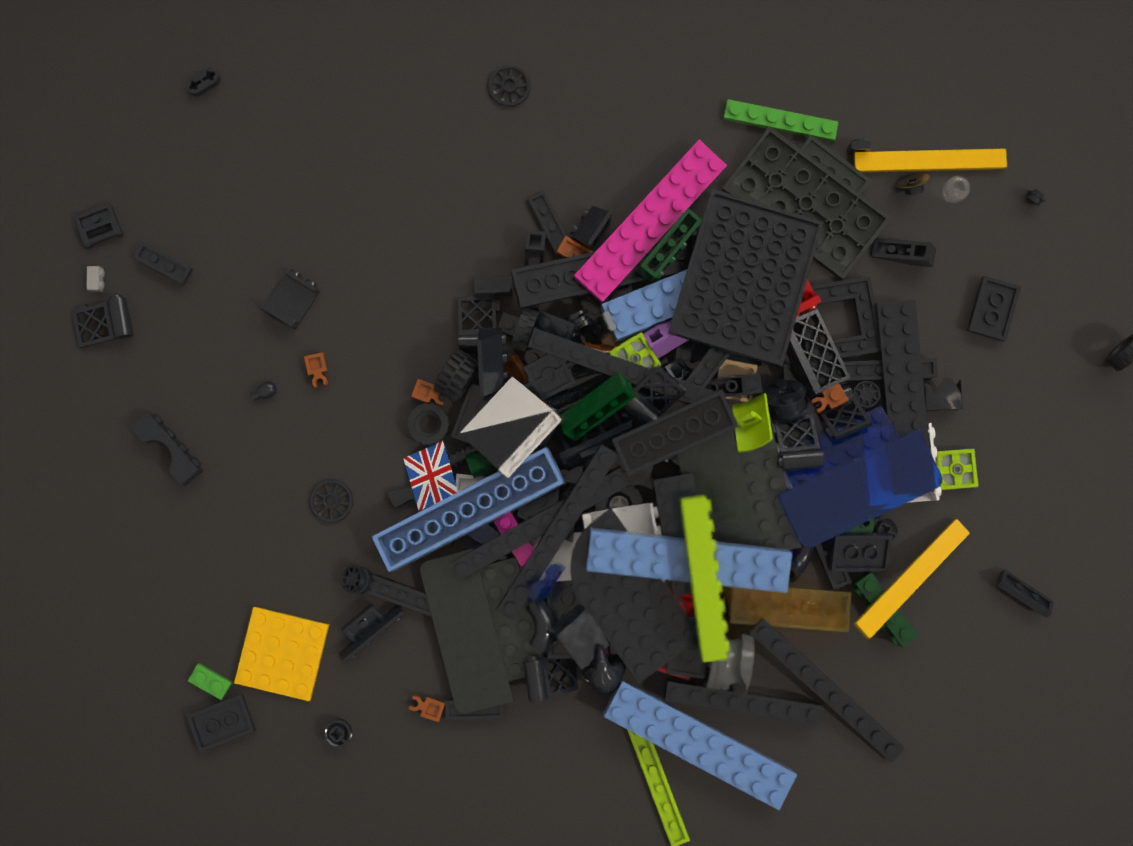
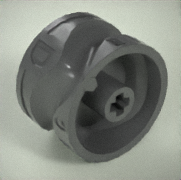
(734, 670)

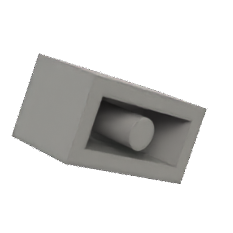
(95, 278)

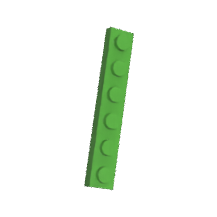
(780, 120)

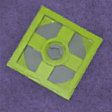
(636, 351)
(957, 469)

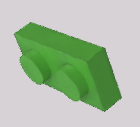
(210, 681)

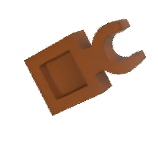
(316, 366)
(425, 392)
(832, 398)
(431, 708)

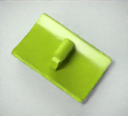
(753, 423)

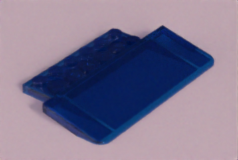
(859, 479)

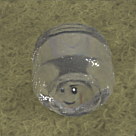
(955, 189)

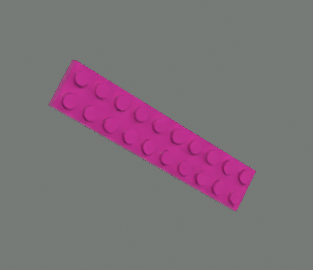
(649, 221)

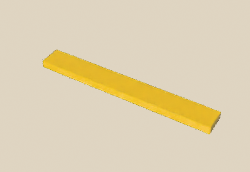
(930, 160)
(911, 579)

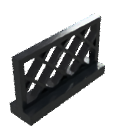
(801, 363)

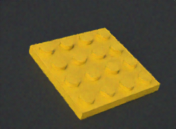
(281, 653)

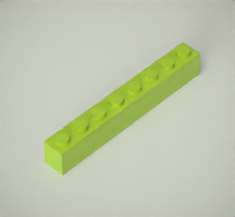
(703, 578)

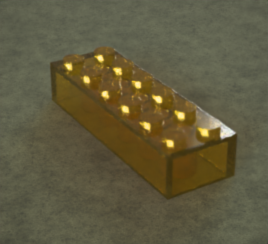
(795, 609)

